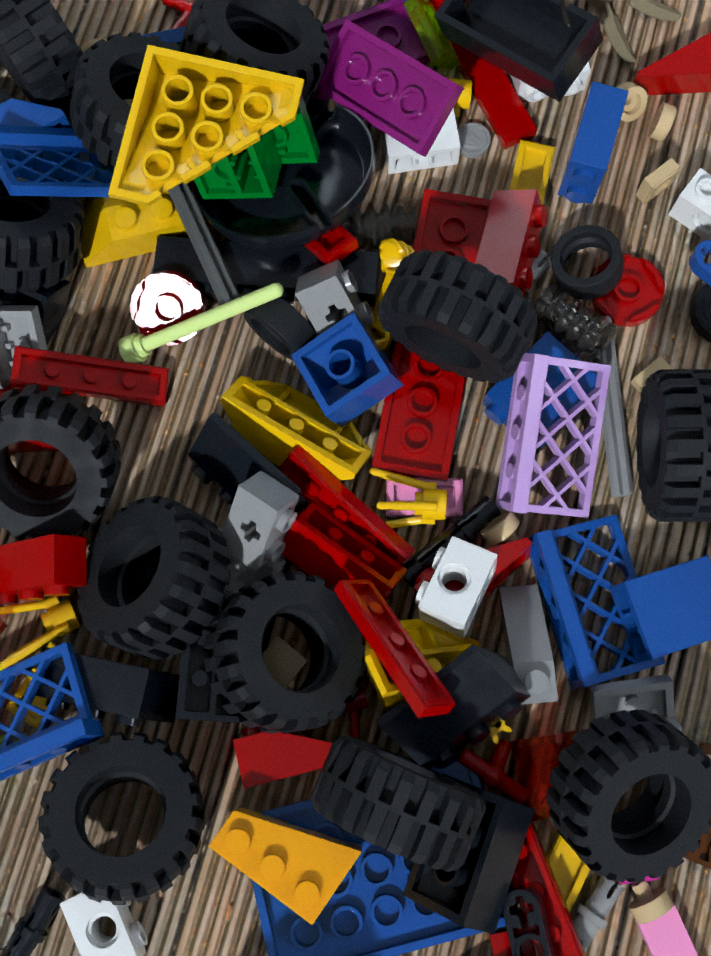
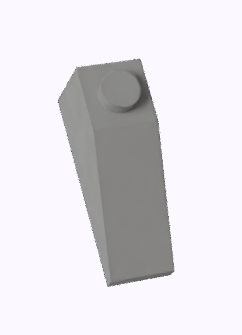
(528, 641)

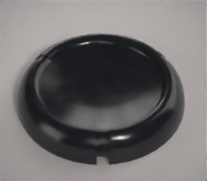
(308, 196)

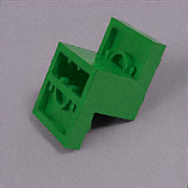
(257, 168)

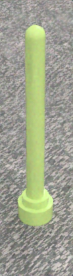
(137, 347)

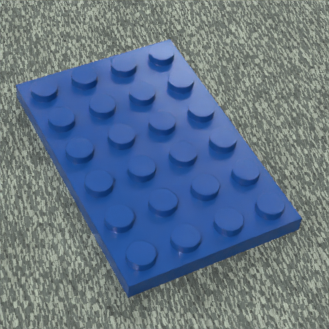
(368, 907)

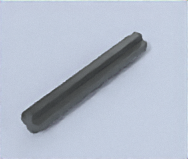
(204, 243)

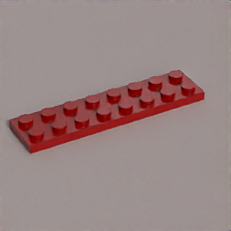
(423, 414)

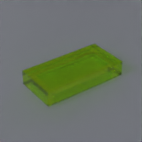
(436, 45)

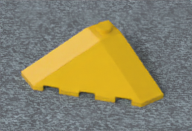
(193, 115)

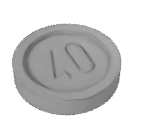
(474, 140)

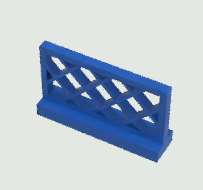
(54, 153)
(562, 605)
(52, 740)

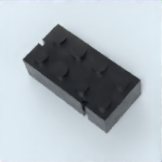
(525, 38)

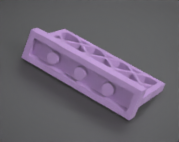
(525, 424)

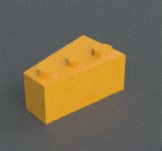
(285, 859)

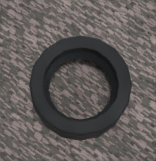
(582, 238)
(280, 326)

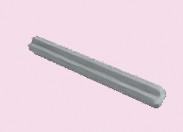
(614, 427)

